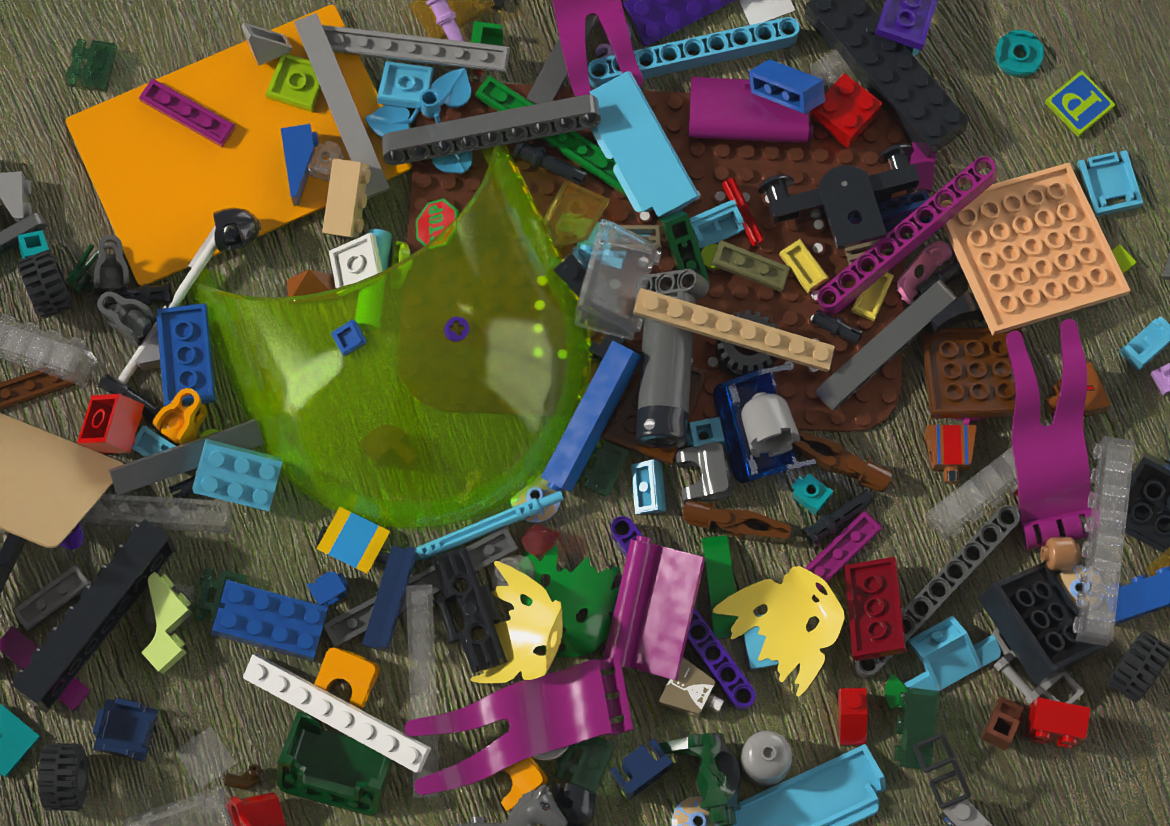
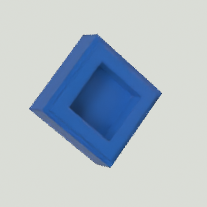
(348, 337)

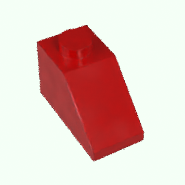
(852, 716)

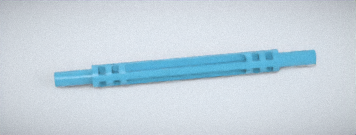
(486, 526)

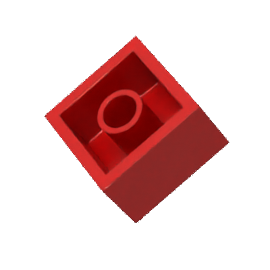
(846, 110)
(110, 423)
(1057, 723)

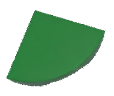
(892, 690)

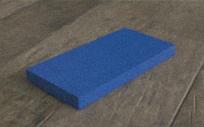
(186, 353)

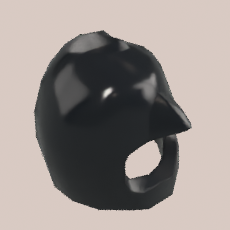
(245, 233)

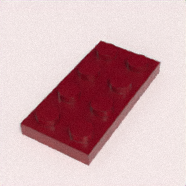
(875, 609)

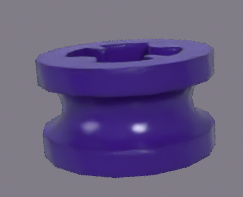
(461, 322)

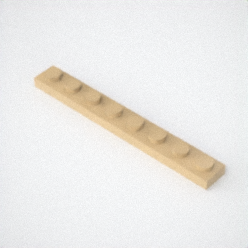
(733, 330)

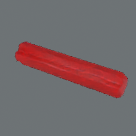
(750, 224)

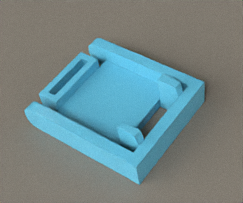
(1109, 180)

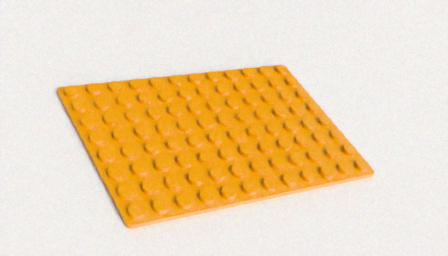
(168, 180)

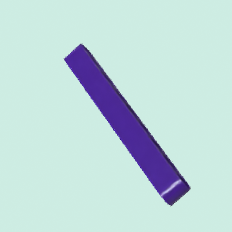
(701, 646)

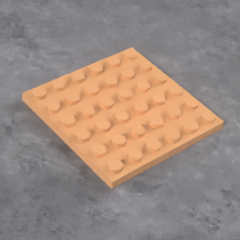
(1034, 250)

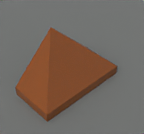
(309, 283)

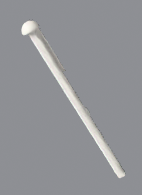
(197, 265)

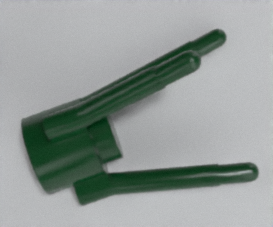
(78, 276)

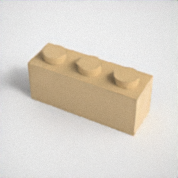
(346, 198)

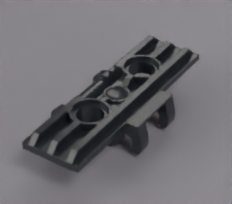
(476, 607)

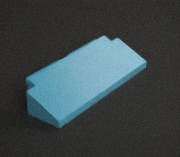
(642, 153)
(826, 795)

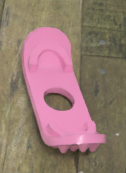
(930, 257)

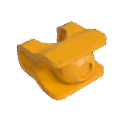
(179, 422)
(351, 667)
(525, 777)

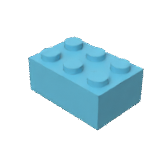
(237, 475)

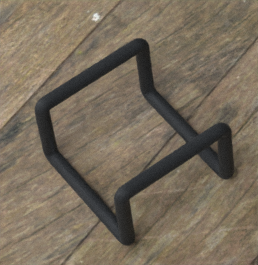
(956, 771)

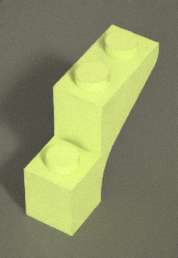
(169, 613)

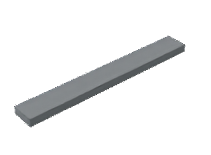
(417, 49)
(340, 101)

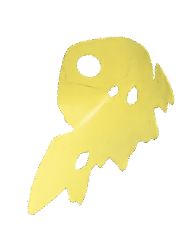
(786, 621)
(525, 630)

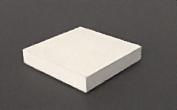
(355, 260)

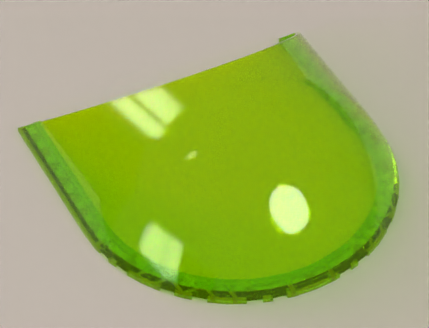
(411, 420)

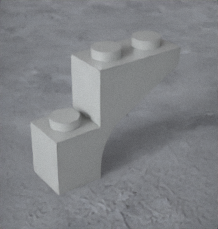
(14, 193)

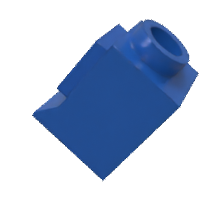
(329, 588)

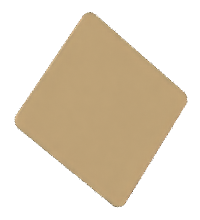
(47, 482)

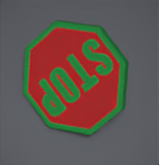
(434, 220)

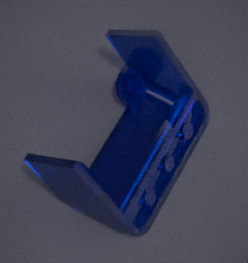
(729, 402)

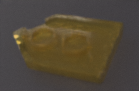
(573, 214)

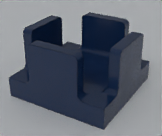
(124, 729)
(642, 769)

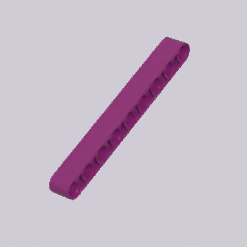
(912, 224)

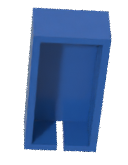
(269, 621)

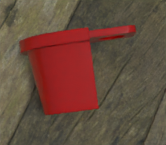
(257, 810)

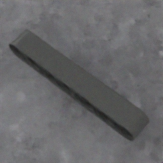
(885, 346)

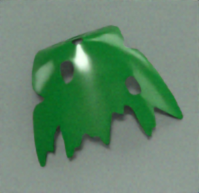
(577, 591)

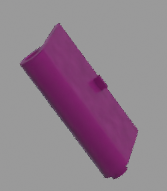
(731, 112)
(654, 608)

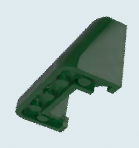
(332, 768)

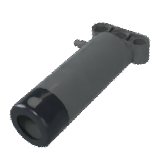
(667, 366)

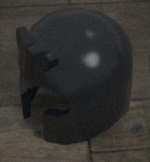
(575, 804)

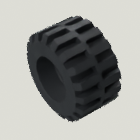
(45, 284)
(741, 363)
(1140, 666)
(63, 776)

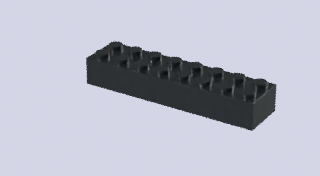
(888, 73)
(93, 616)

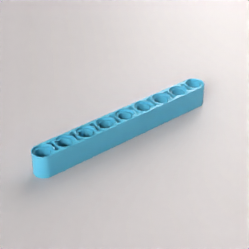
(702, 45)

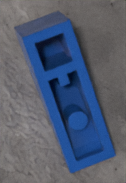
(299, 149)

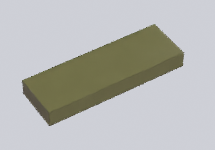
(751, 266)

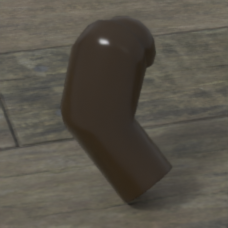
(246, 780)

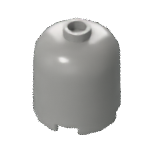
(769, 425)
(765, 758)

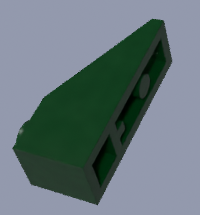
(683, 243)

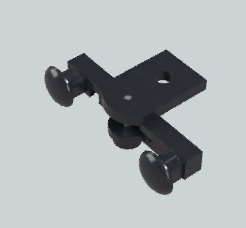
(842, 193)

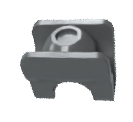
(111, 269)
(127, 317)
(715, 474)

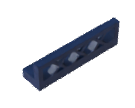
(905, 206)
(390, 598)

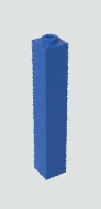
(591, 417)

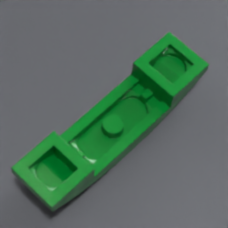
(719, 581)

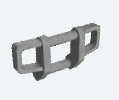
(1030, 694)

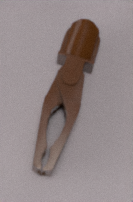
(842, 461)
(735, 522)

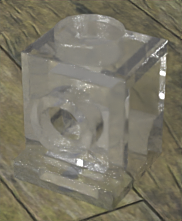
(829, 68)
(322, 168)

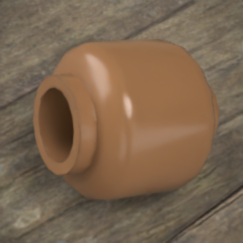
(1061, 553)

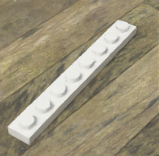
(337, 713)

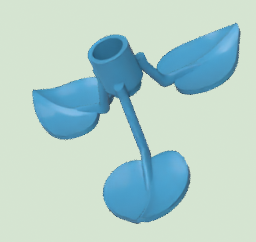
(450, 89)

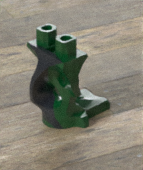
(718, 774)

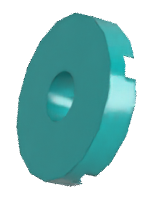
(1019, 66)

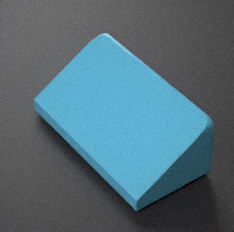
(648, 487)

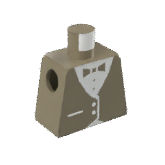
(690, 692)

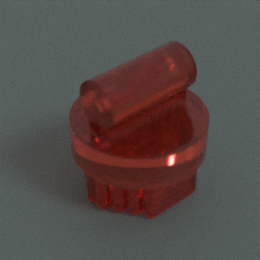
(539, 539)

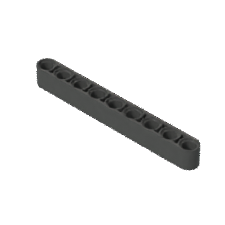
(491, 130)
(946, 582)

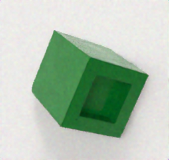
(487, 33)

